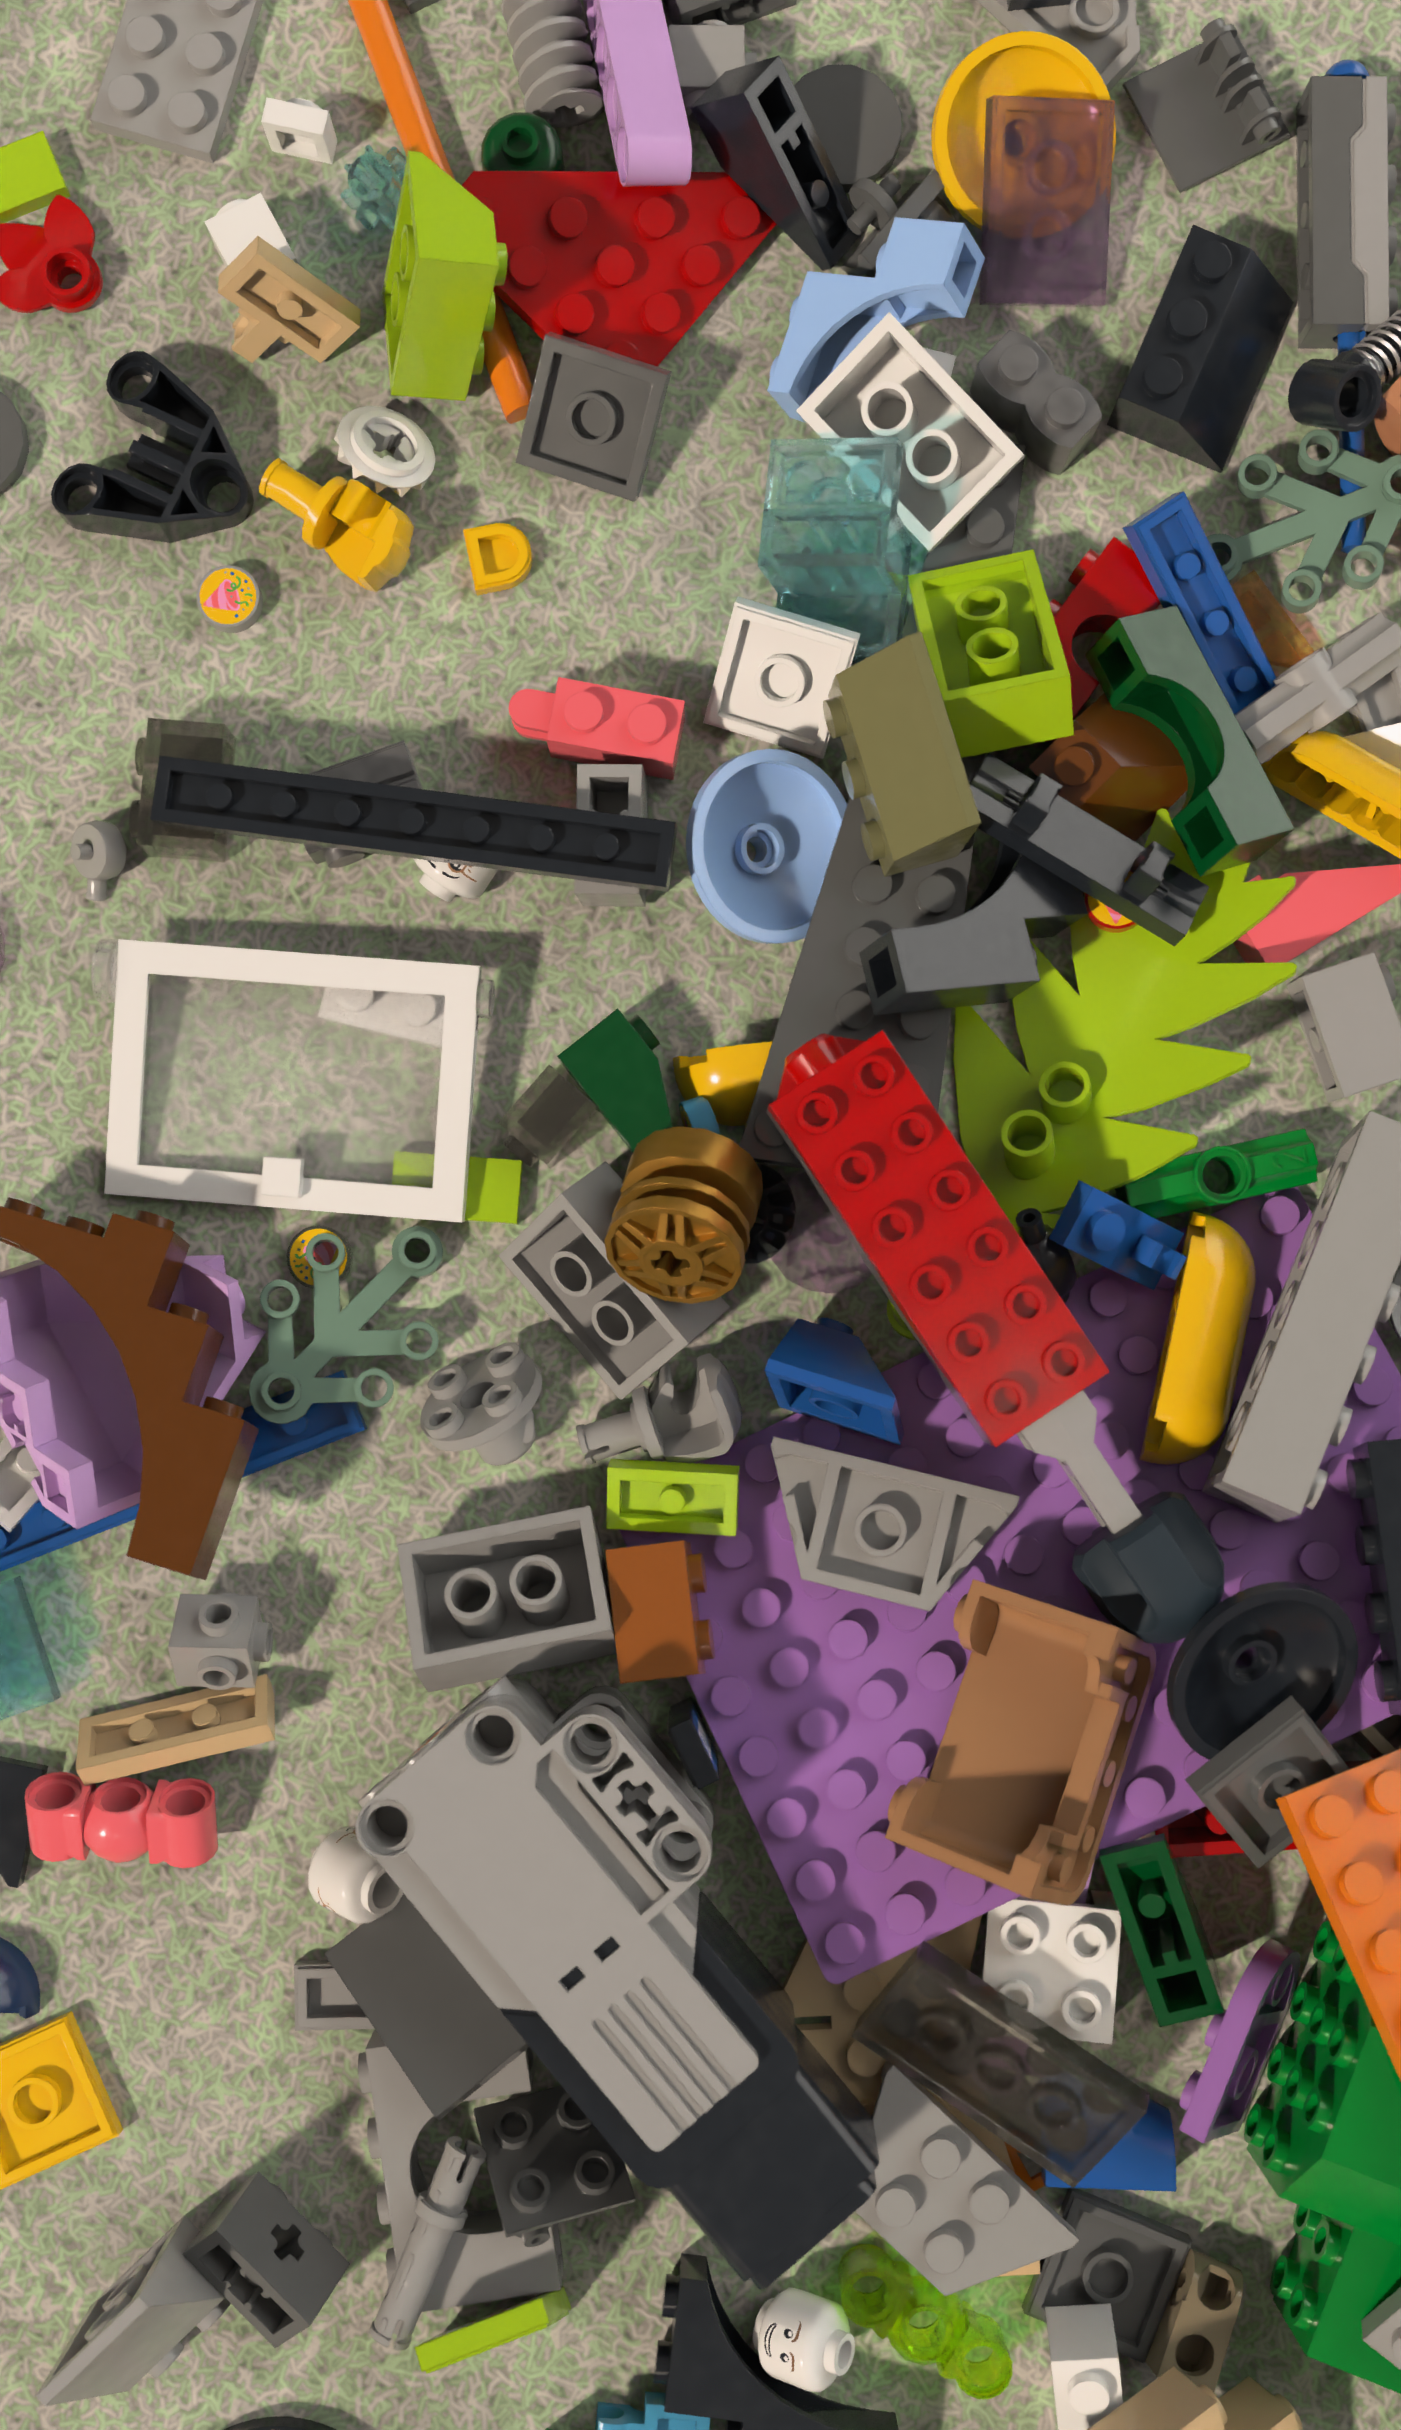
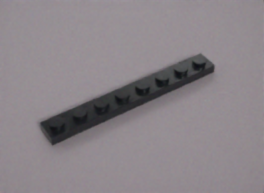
(414, 823)

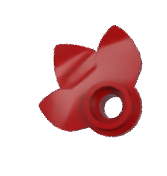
(44, 256)

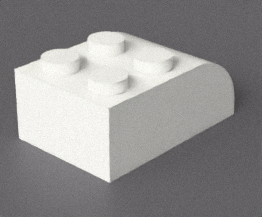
(947, 440)

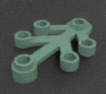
(1321, 517)
(339, 1332)

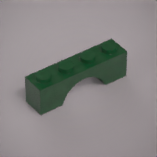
(1158, 673)

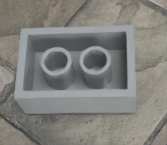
(506, 1599)

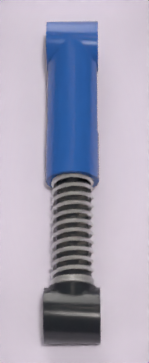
(1348, 389)

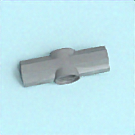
(1321, 686)

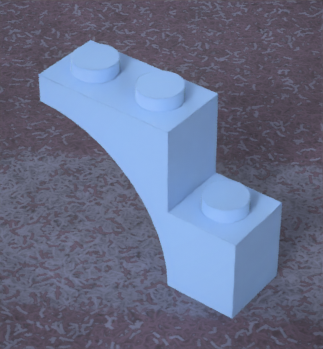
(920, 276)

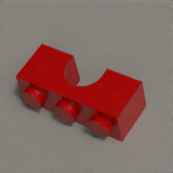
(1105, 590)

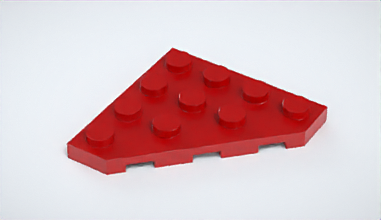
(614, 259)

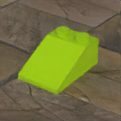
(994, 652)

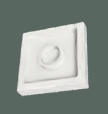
(778, 675)

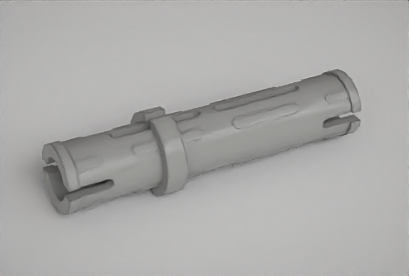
(439, 2214)

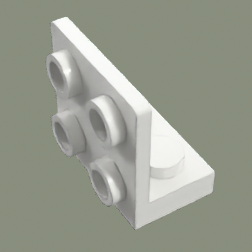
(1058, 1962)

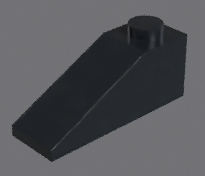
(776, 157)

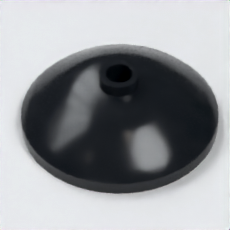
(1254, 1656)

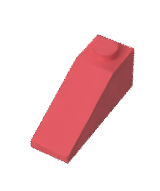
(1317, 909)

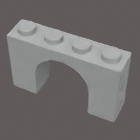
(479, 2258)

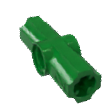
(1252, 1170)

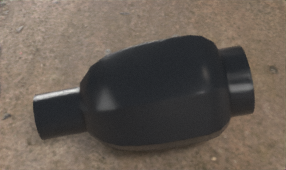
(1051, 1256)

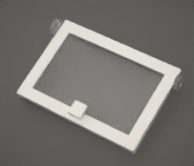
(290, 1078)

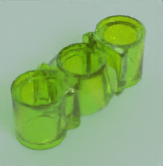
(943, 2341)

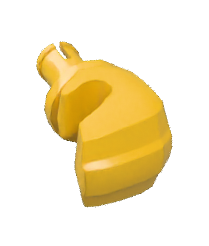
(347, 519)

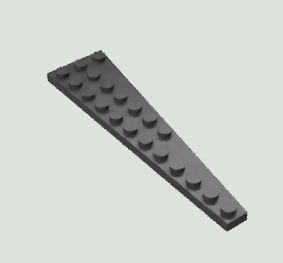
(862, 905)

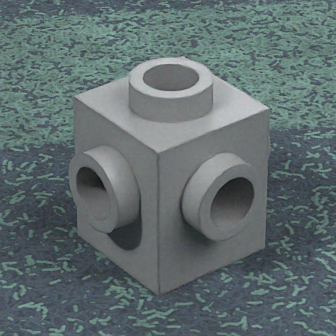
(219, 1641)

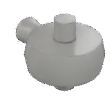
(98, 855)

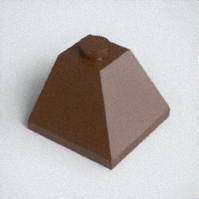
(1116, 768)

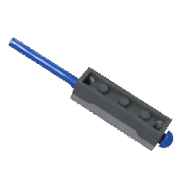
(1344, 222)

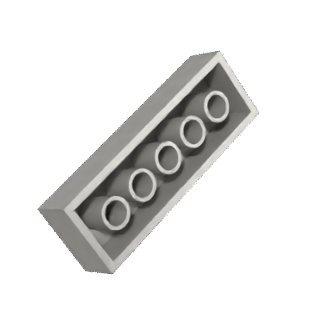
(1318, 1333)

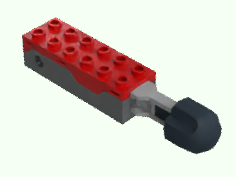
(985, 1314)

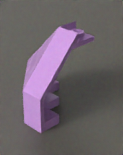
(70, 1391)

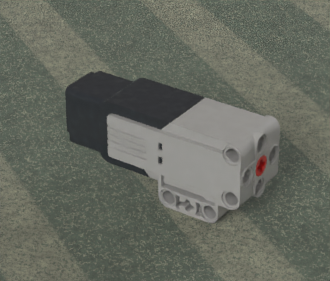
(582, 1919)

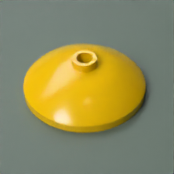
(1005, 66)

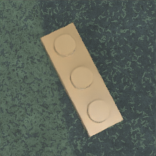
(174, 1731)

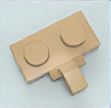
(284, 304)

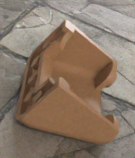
(1028, 1746)

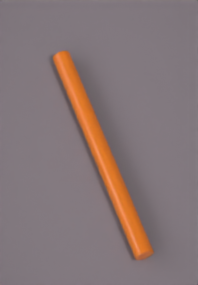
(419, 134)

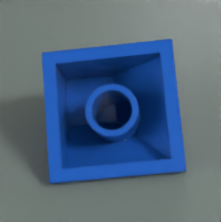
(833, 1378)

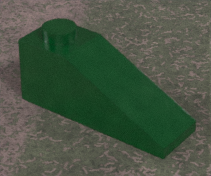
(621, 1076)
(1163, 1930)

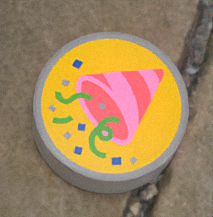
(229, 599)

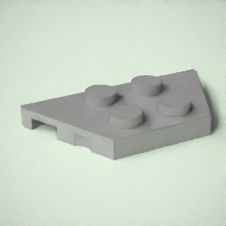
(882, 1524)
(949, 2197)

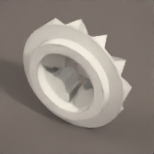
(381, 429)

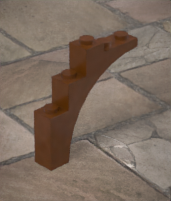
(189, 1451)

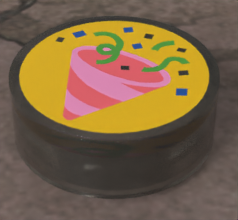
(324, 1254)

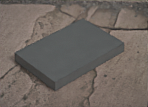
(425, 2007)

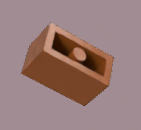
(658, 1611)

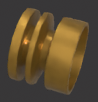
(684, 1215)

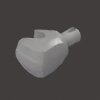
(671, 1423)

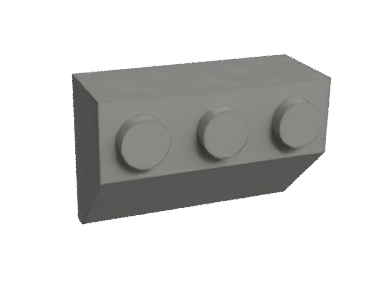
(605, 1318)

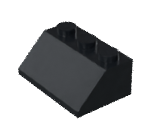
(1203, 351)

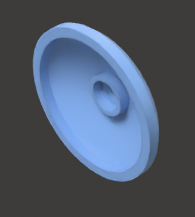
(790, 818)

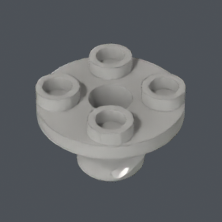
(484, 1405)

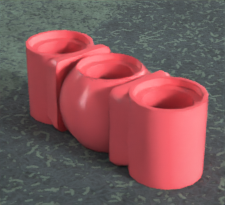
(122, 1820)

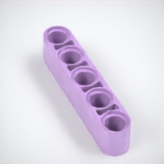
(640, 92)

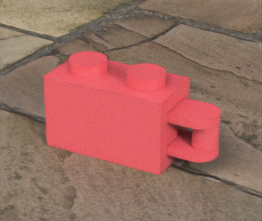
(603, 725)

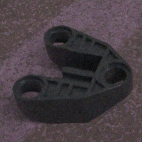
(140, 510)

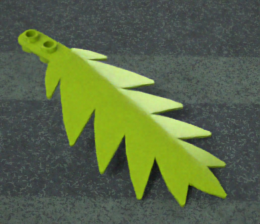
(1104, 1049)

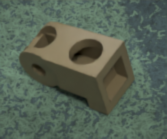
(1198, 2320)

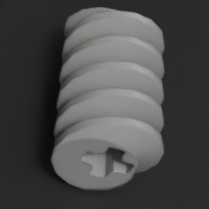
(553, 60)

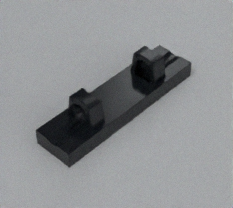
(1085, 850)

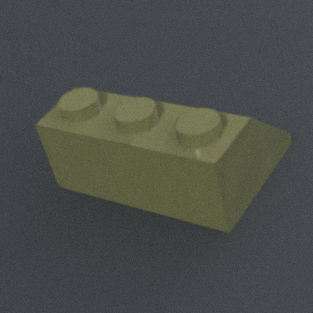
(901, 758)

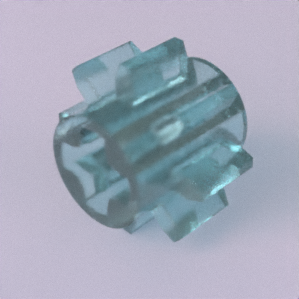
(366, 178)

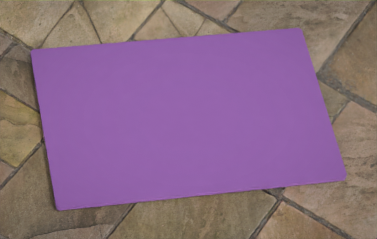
(848, 1695)

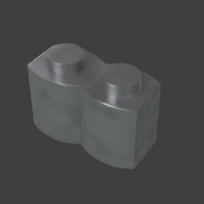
(1028, 398)

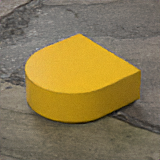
(497, 556)

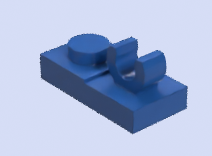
(1118, 1236)

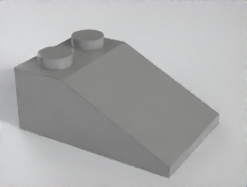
(136, 2323)

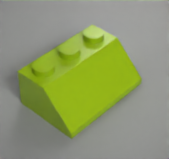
(439, 284)

